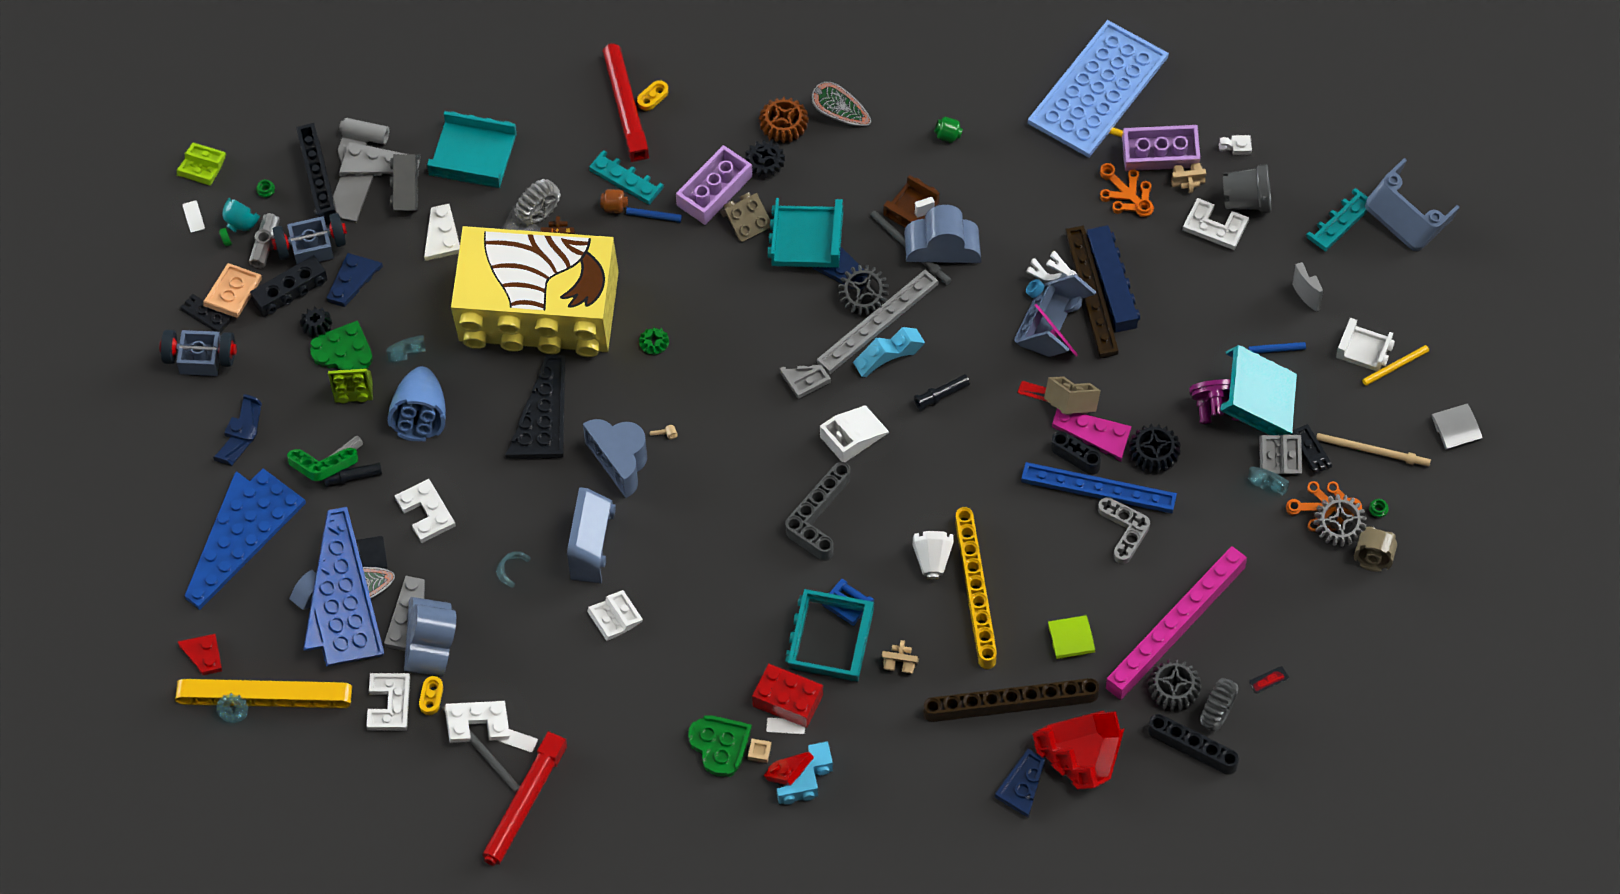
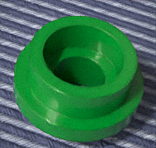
(265, 184)
(1378, 503)

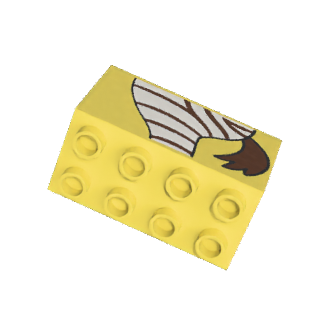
(535, 290)

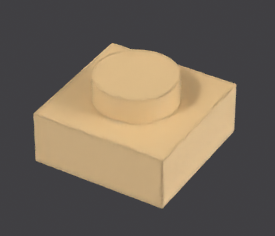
(759, 750)

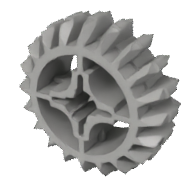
(537, 202)
(1331, 521)

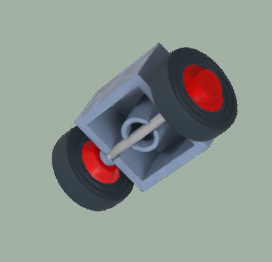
(310, 238)
(198, 351)

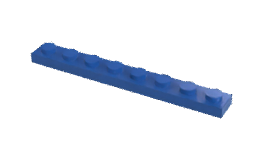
(1099, 487)

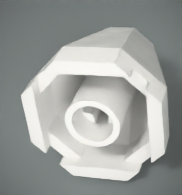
(932, 552)

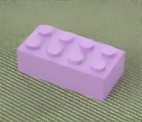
(1160, 147)
(714, 184)

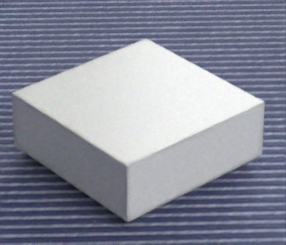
(924, 206)

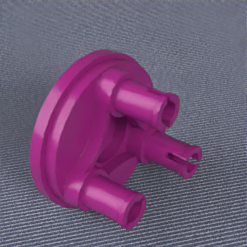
(1212, 395)

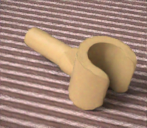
(669, 430)

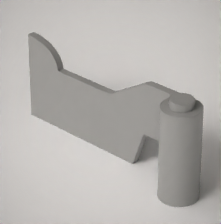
(353, 189)

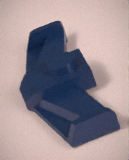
(240, 431)

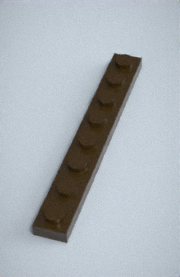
(1094, 304)

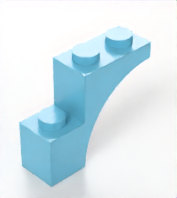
(904, 342)
(805, 785)

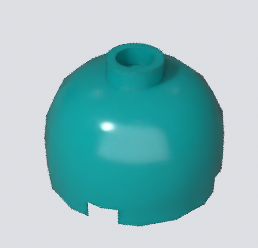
(238, 216)

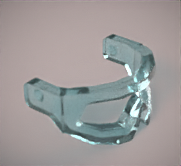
(500, 568)

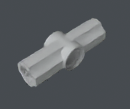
(262, 248)

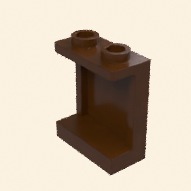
(903, 205)

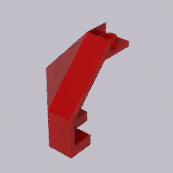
(1082, 747)

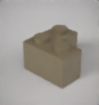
(1071, 397)

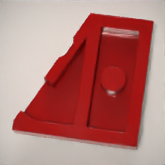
(203, 653)
(788, 769)

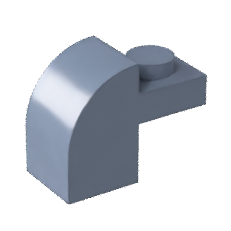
(303, 590)

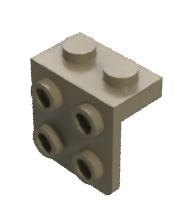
(747, 216)

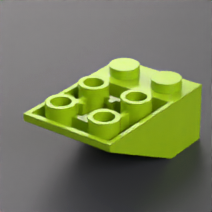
(351, 385)

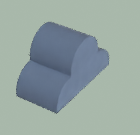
(942, 237)
(619, 450)
(429, 636)

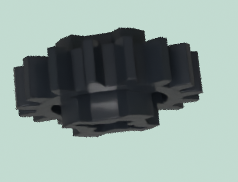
(765, 158)

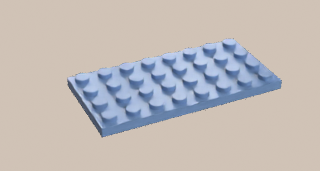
(1098, 88)

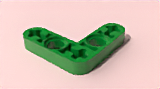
(322, 469)

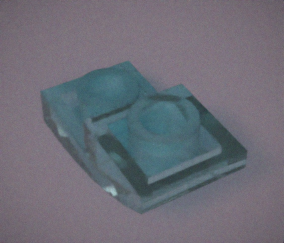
(399, 350)
(1263, 477)

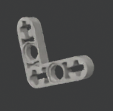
(1132, 528)

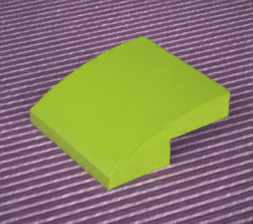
(201, 163)
(1071, 637)

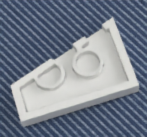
(442, 234)

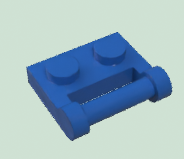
(848, 615)

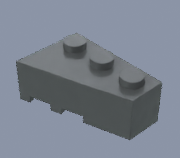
(404, 181)

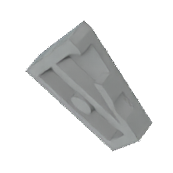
(805, 379)

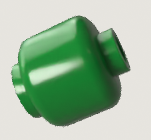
(948, 129)

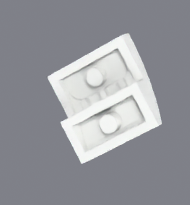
(614, 615)

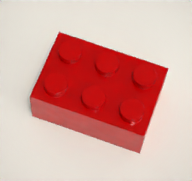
(787, 695)

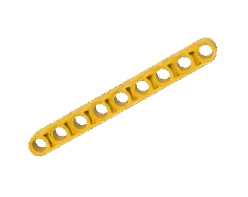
(975, 595)
(265, 693)

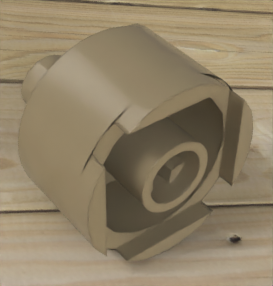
(1375, 549)

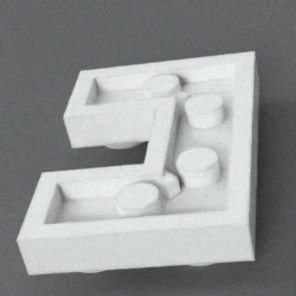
(1201, 226)
(438, 517)
(397, 688)
(462, 714)

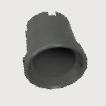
(1248, 189)

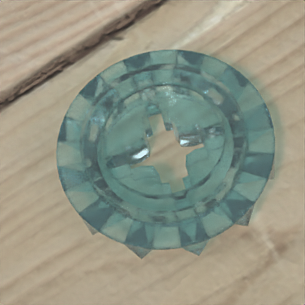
(226, 713)

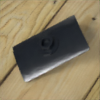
(372, 552)

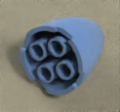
(420, 393)

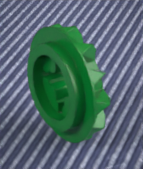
(661, 343)

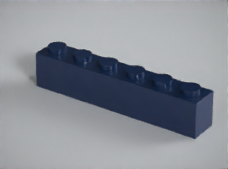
(1112, 279)

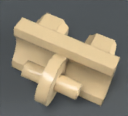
(1190, 178)
(908, 660)

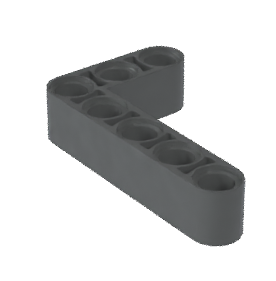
(815, 509)

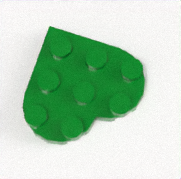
(342, 348)
(720, 742)

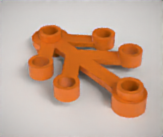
(1126, 193)
(1313, 506)

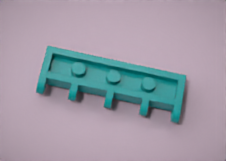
(625, 179)
(1340, 222)

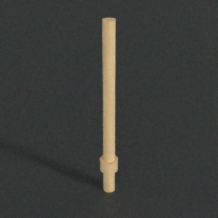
(1410, 458)

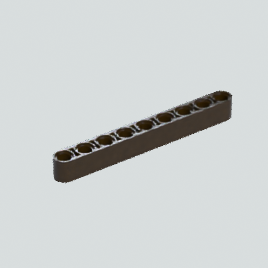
(1003, 706)

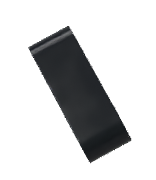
(1076, 452)

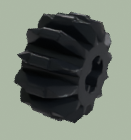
(316, 322)

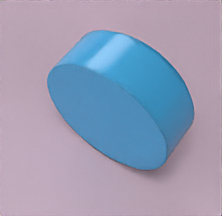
(1035, 288)

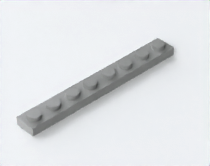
(877, 321)

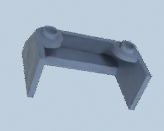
(1401, 216)
(1056, 302)
(588, 535)

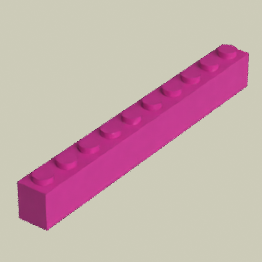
(1176, 623)

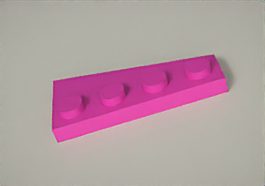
(1101, 433)

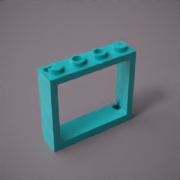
(838, 601)

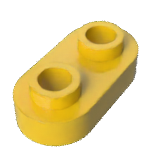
(651, 96)
(431, 696)

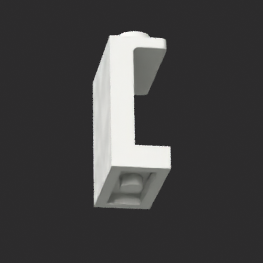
(1364, 347)

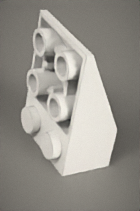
(852, 432)

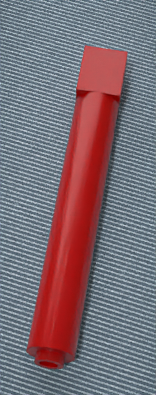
(625, 103)
(548, 756)

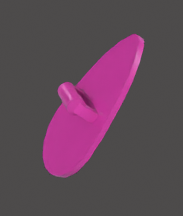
(1055, 331)

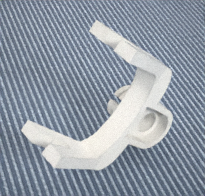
(1042, 275)

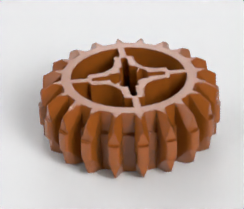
(785, 113)

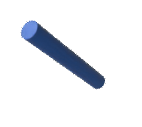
(654, 214)
(1278, 347)

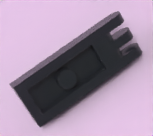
(211, 318)
(1312, 450)

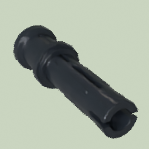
(934, 395)
(353, 473)

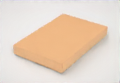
(232, 290)

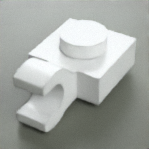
(1238, 144)

